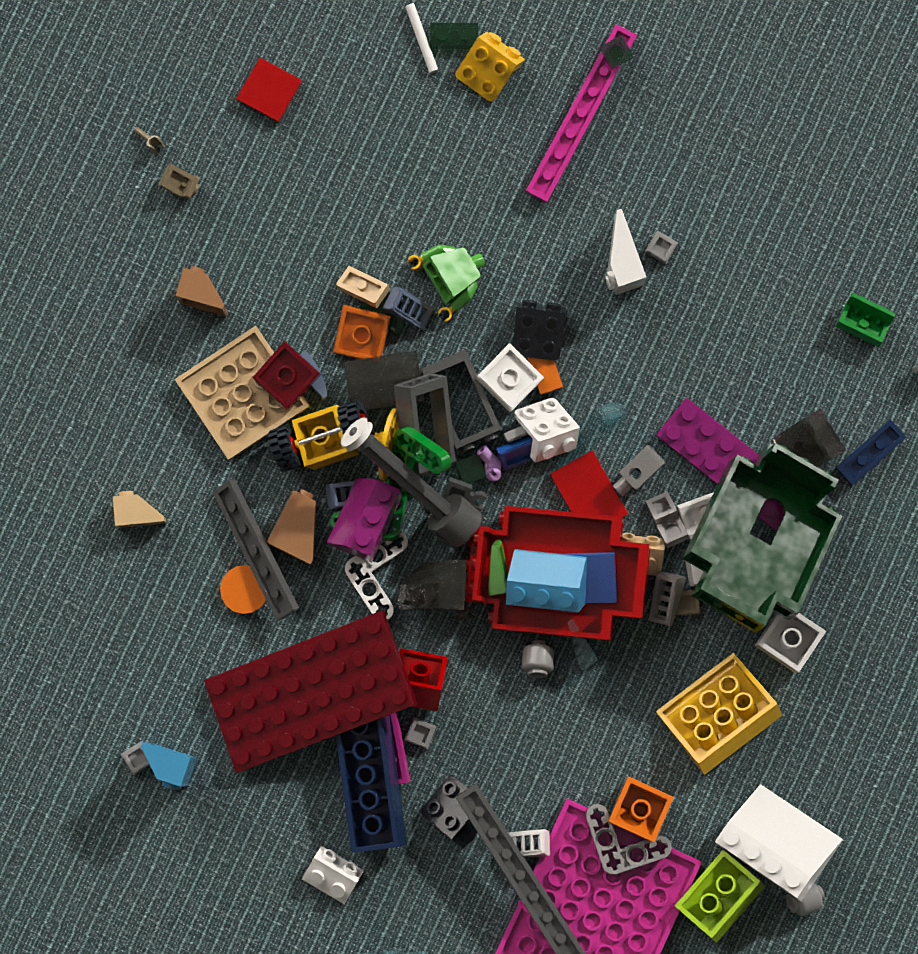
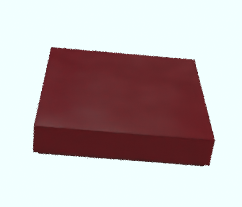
(286, 375)

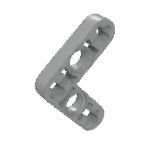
(622, 853)

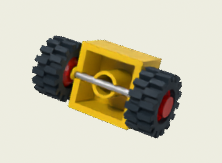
(315, 437)

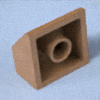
(198, 292)

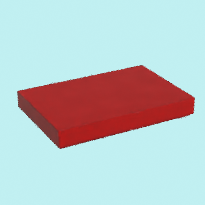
(587, 487)

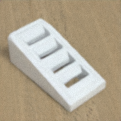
(543, 842)

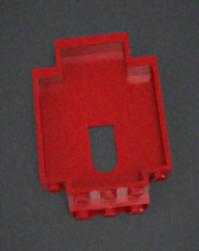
(559, 534)

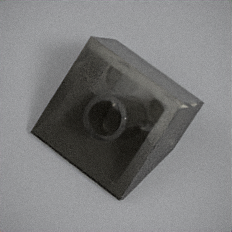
(812, 439)

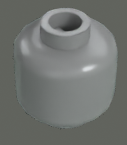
(538, 659)
(811, 903)

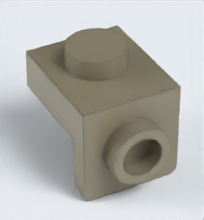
(179, 182)

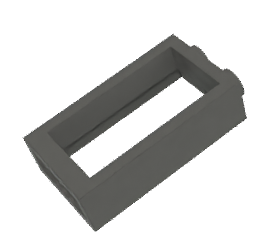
(450, 363)
(407, 411)

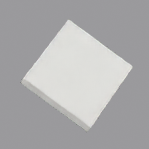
(509, 377)

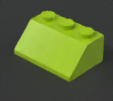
(719, 896)

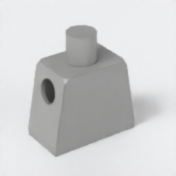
(647, 462)

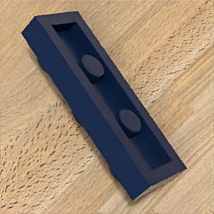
(870, 452)

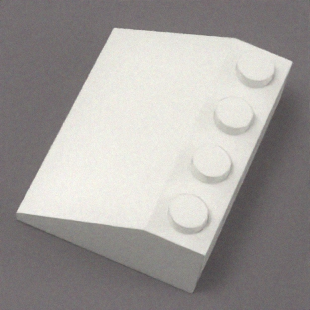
(779, 842)

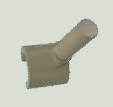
(152, 141)

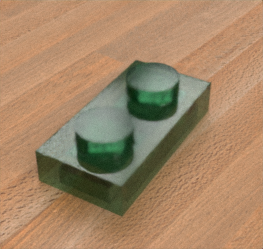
(453, 35)

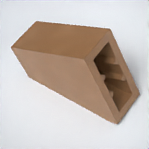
(296, 527)

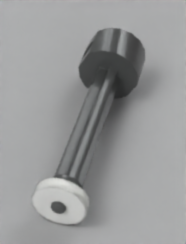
(451, 518)

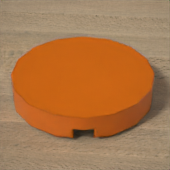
(241, 590)

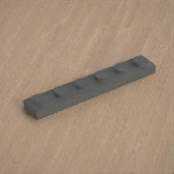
(255, 549)

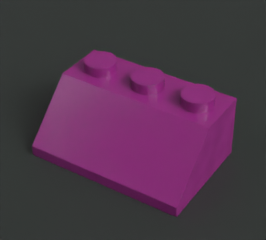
(365, 518)

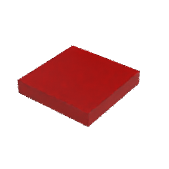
(269, 90)

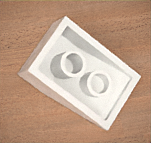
(624, 265)

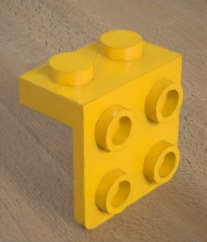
(489, 65)

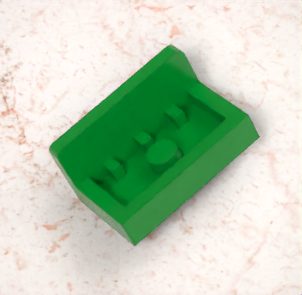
(865, 319)

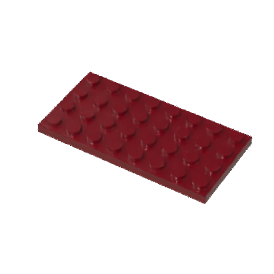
(310, 692)

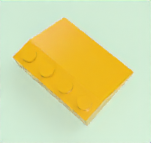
(719, 713)

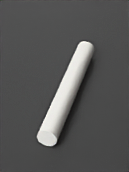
(421, 38)

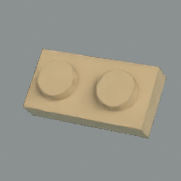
(362, 286)

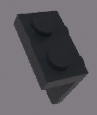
(539, 330)
(448, 815)

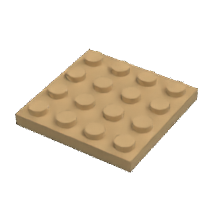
(230, 400)

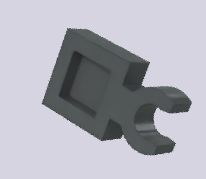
(464, 489)

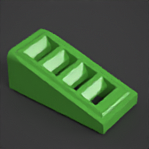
(498, 570)

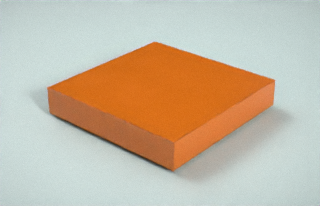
(361, 333)

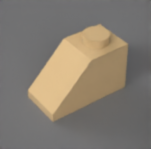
(133, 511)

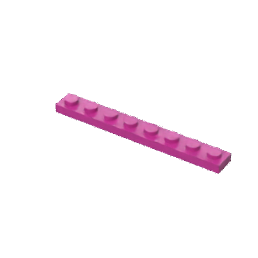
(576, 122)

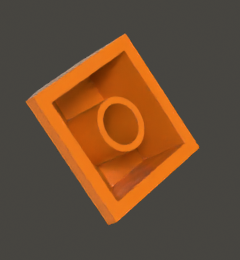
(640, 809)

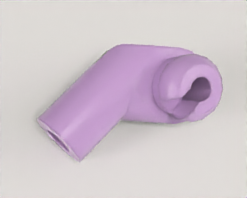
(491, 463)

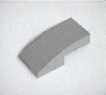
(667, 519)

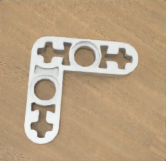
(369, 567)

